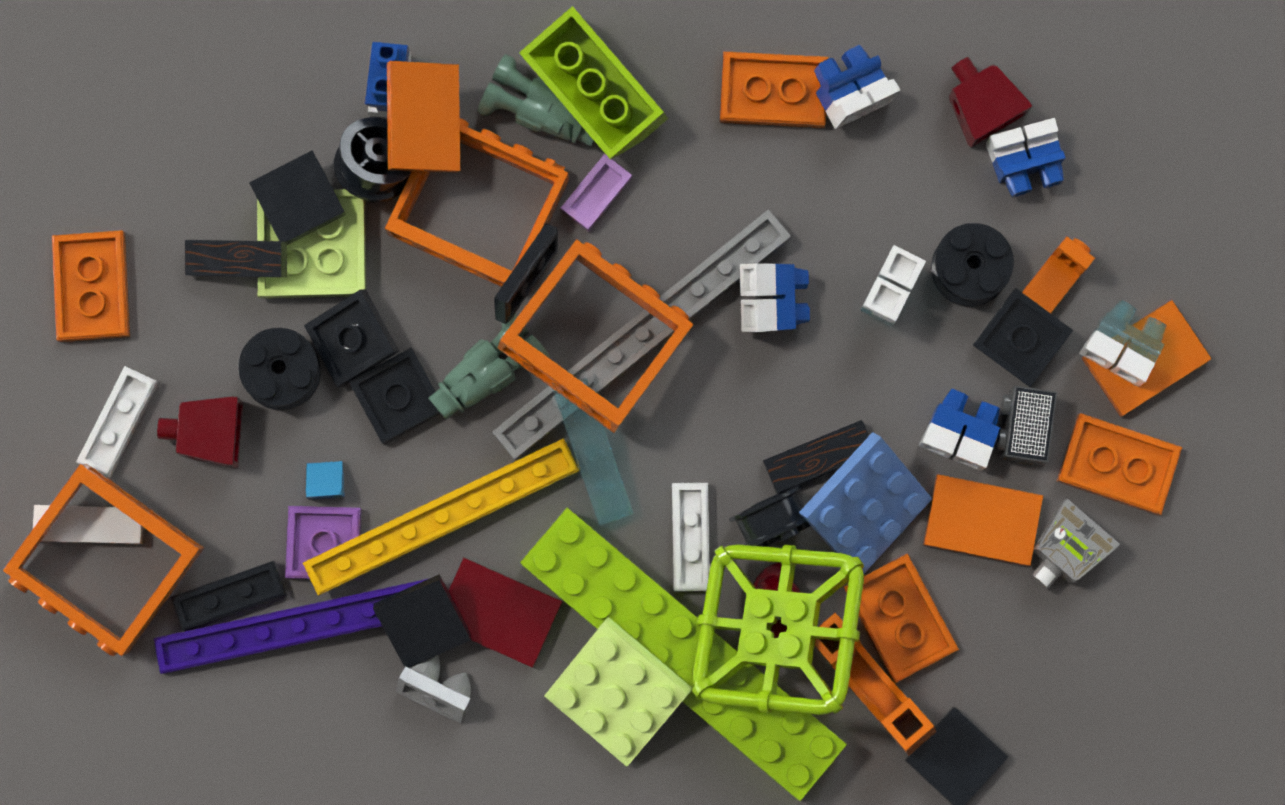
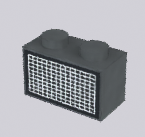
(1027, 425)

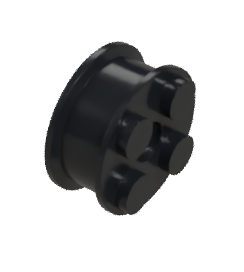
(363, 162)
(985, 249)
(277, 348)
(772, 519)

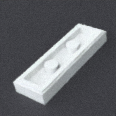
(117, 421)
(91, 525)
(690, 536)

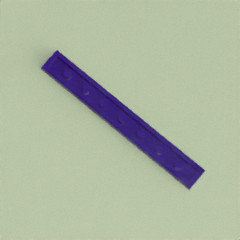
(271, 631)

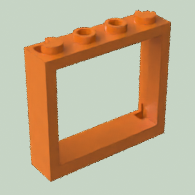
(489, 144)
(562, 380)
(139, 513)

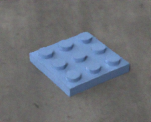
(866, 502)

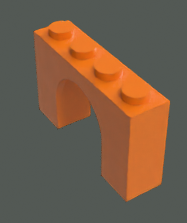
(879, 693)

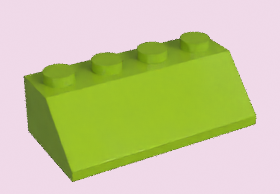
(593, 84)

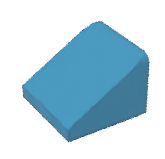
(325, 480)

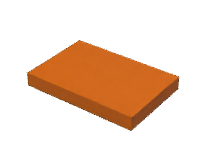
(771, 90)
(423, 116)
(90, 286)
(1177, 359)
(1119, 464)
(983, 520)
(903, 619)

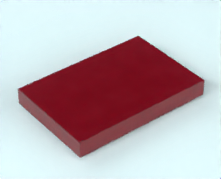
(503, 611)

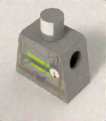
(1070, 546)

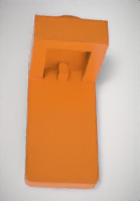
(1059, 273)

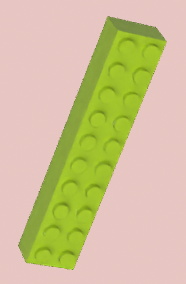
(605, 584)

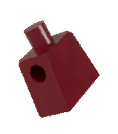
(985, 101)
(206, 430)

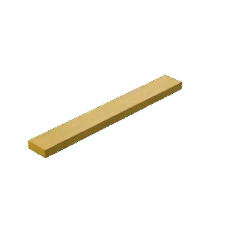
(440, 517)

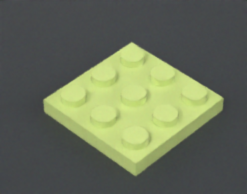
(323, 262)
(618, 691)

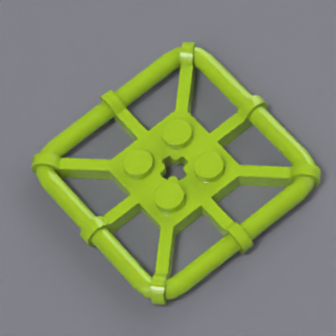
(792, 648)

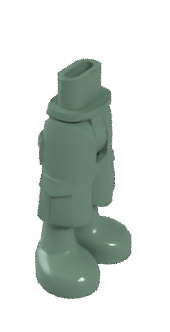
(538, 111)
(479, 374)

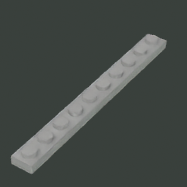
(645, 331)

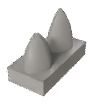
(422, 686)

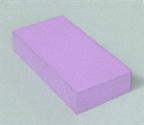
(596, 192)

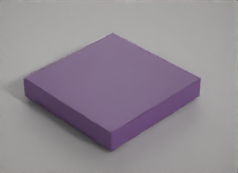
(316, 531)

